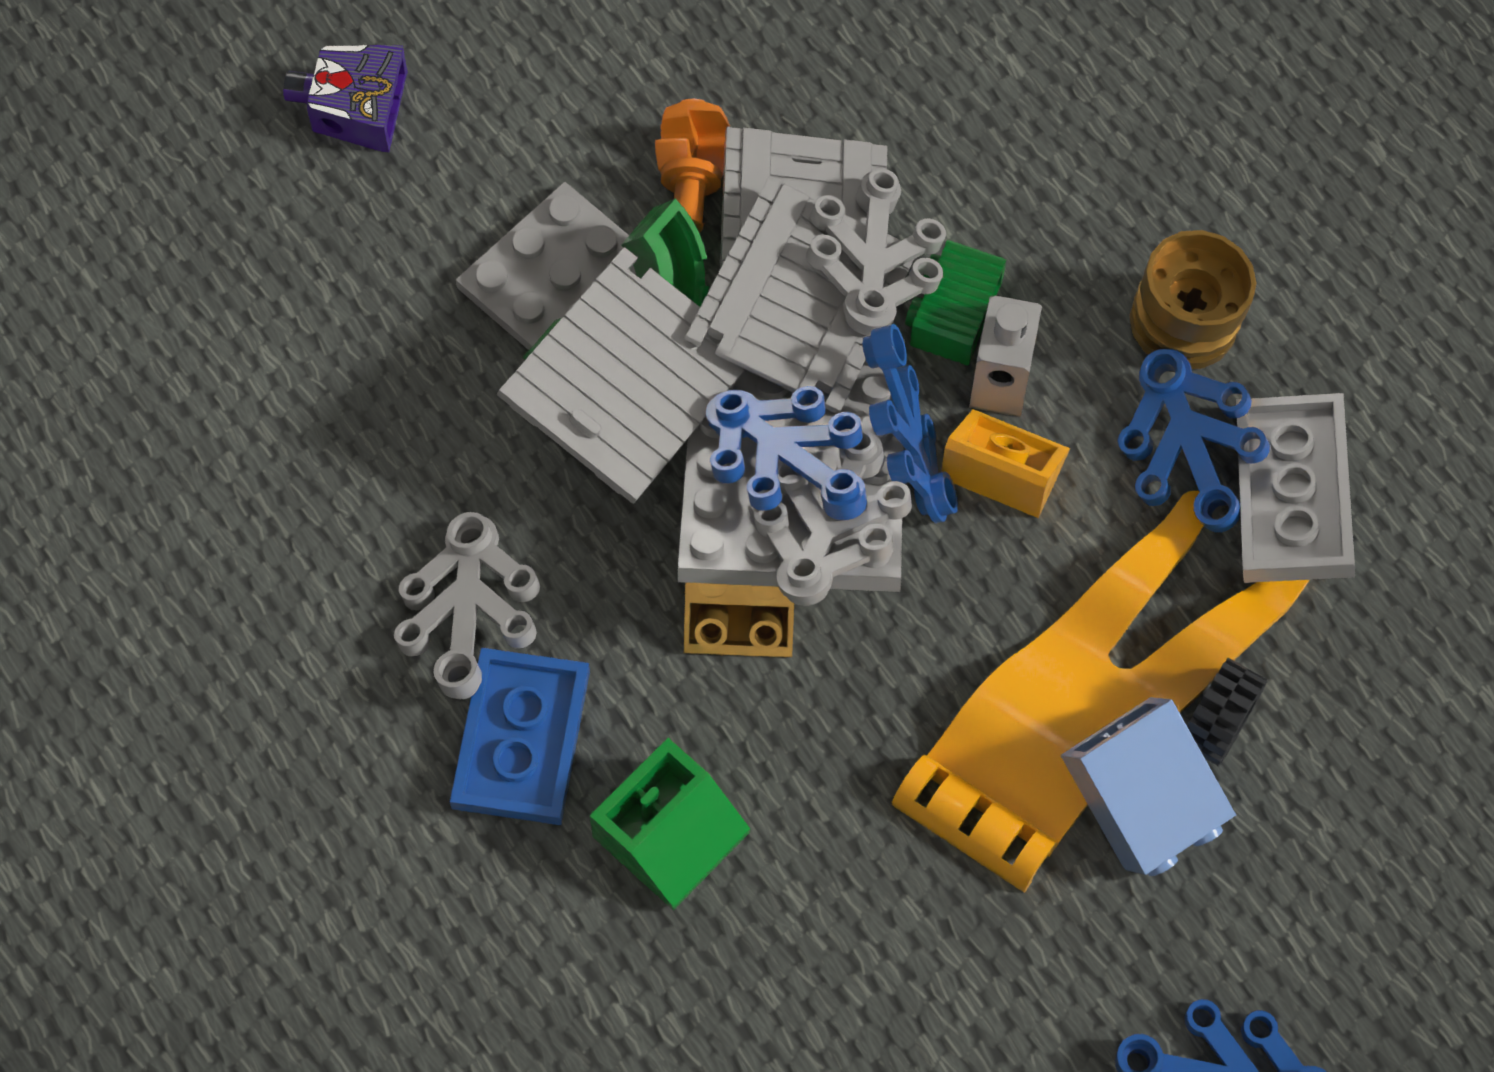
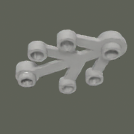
(867, 302)
(865, 461)
(464, 599)

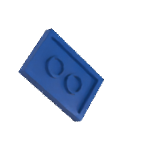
(520, 737)

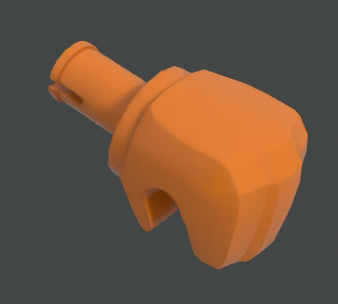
(692, 153)

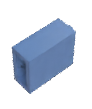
(1149, 786)

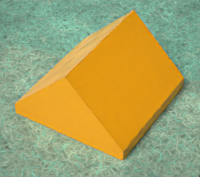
(1003, 462)

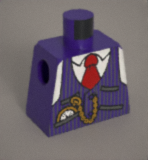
(353, 93)

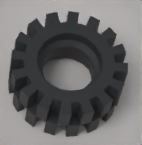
(1225, 709)

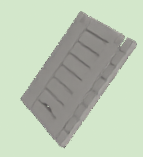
(802, 162)
(779, 310)
(620, 377)

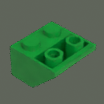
(669, 824)

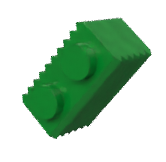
(955, 314)

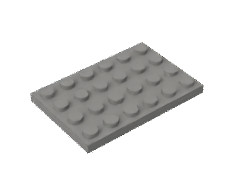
(719, 524)

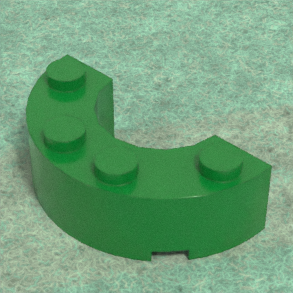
(669, 246)

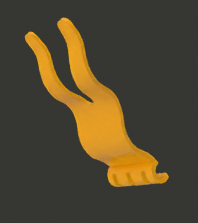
(1063, 689)

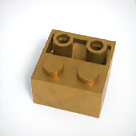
(737, 620)

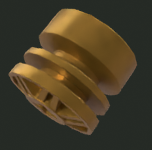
(1193, 297)

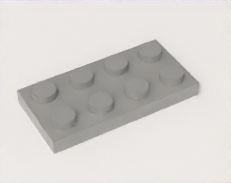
(1299, 495)

